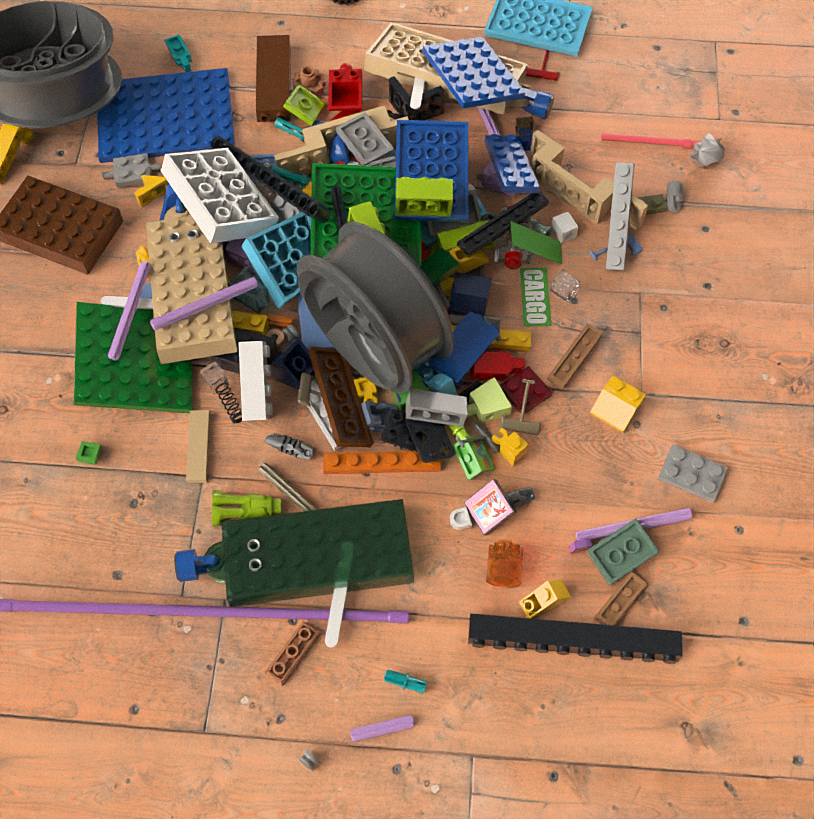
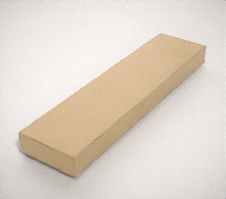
(198, 446)

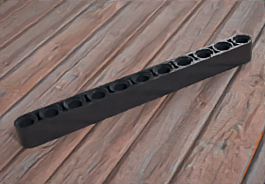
(275, 182)

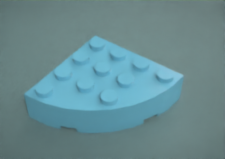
(276, 255)

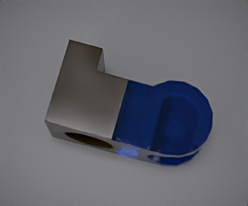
(524, 130)

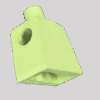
(488, 402)

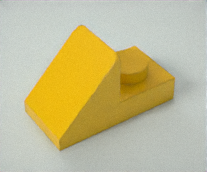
(153, 188)

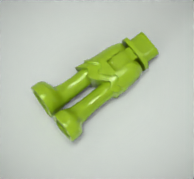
(251, 506)

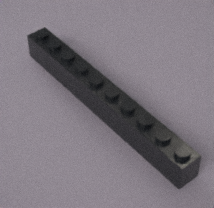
(575, 637)

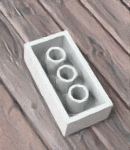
(254, 380)

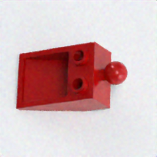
(345, 89)

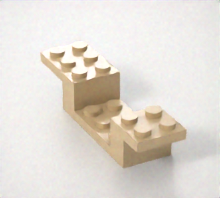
(319, 138)
(590, 202)

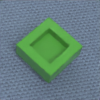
(89, 453)

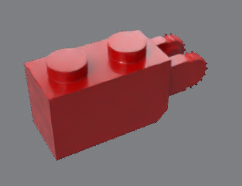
(496, 365)

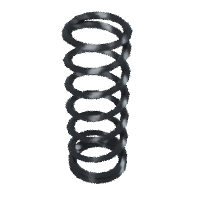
(236, 414)

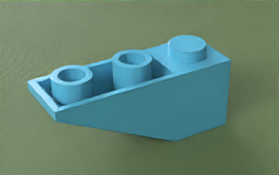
(436, 380)

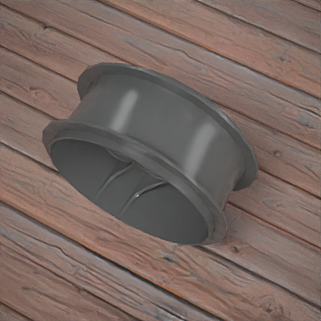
(55, 64)
(376, 306)

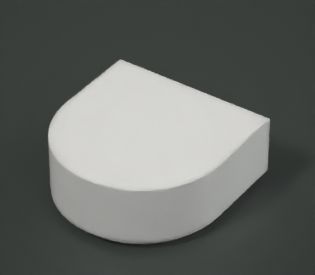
(460, 519)

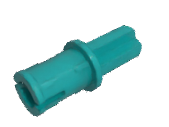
(405, 681)

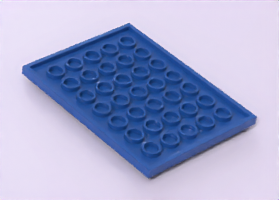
(166, 115)

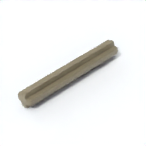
(286, 488)

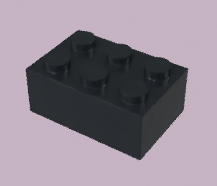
(231, 360)

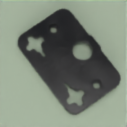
(435, 437)

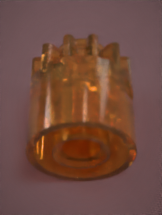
(504, 564)

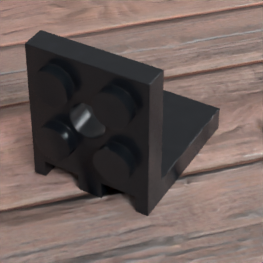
(431, 102)

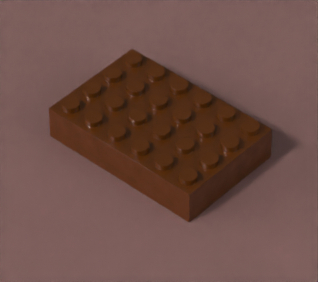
(58, 224)

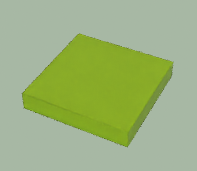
(304, 104)

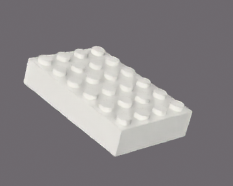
(218, 194)

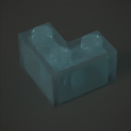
(255, 299)

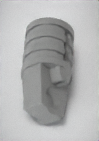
(674, 195)

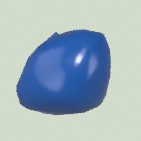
(339, 151)

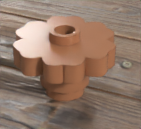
(310, 80)

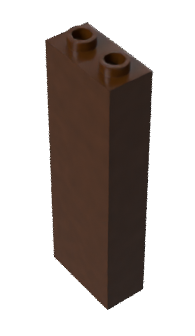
(273, 77)

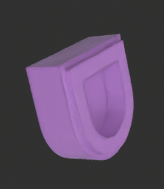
(580, 545)

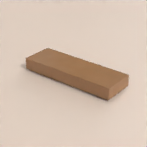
(621, 600)

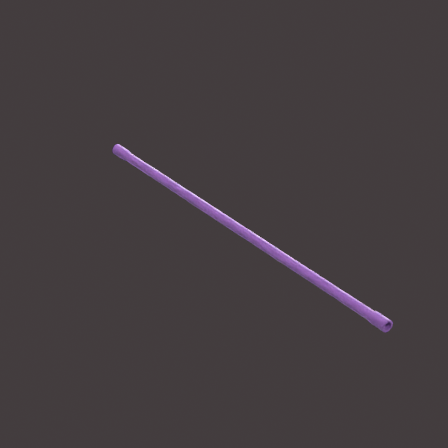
(11, 605)

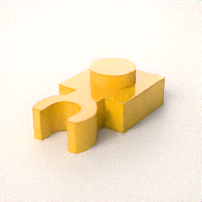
(366, 390)

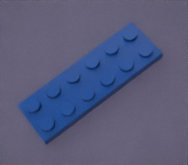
(511, 164)

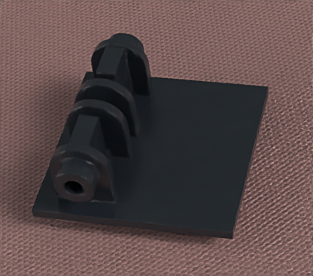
(397, 432)

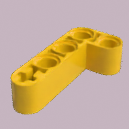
(10, 140)

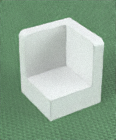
(564, 227)

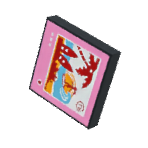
(490, 507)

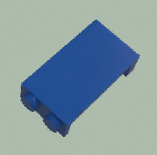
(470, 342)

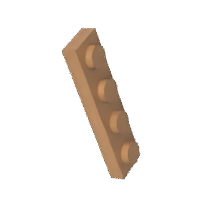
(575, 356)

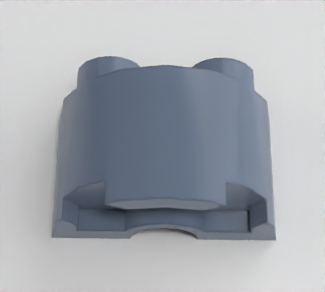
(376, 414)

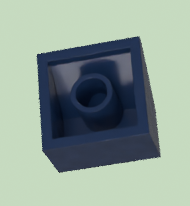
(470, 293)
(291, 363)

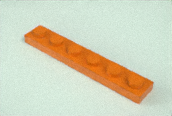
(376, 462)

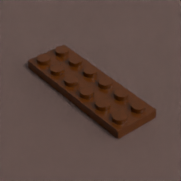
(340, 398)

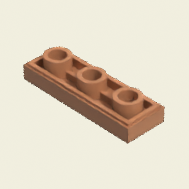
(285, 663)

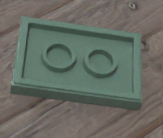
(622, 551)

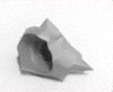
(707, 151)

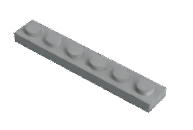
(620, 216)

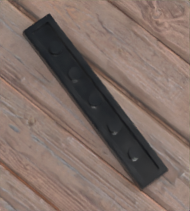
(501, 223)

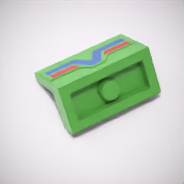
(473, 458)

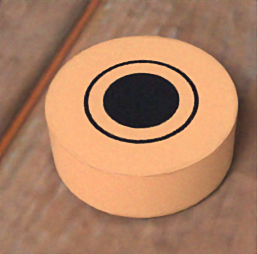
(278, 335)

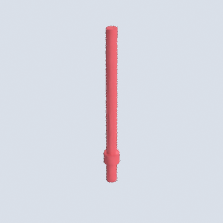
(685, 143)

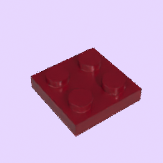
(515, 389)

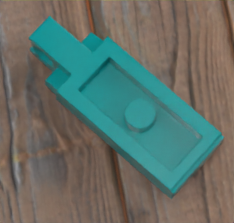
(179, 52)

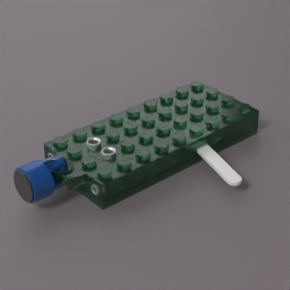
(307, 556)

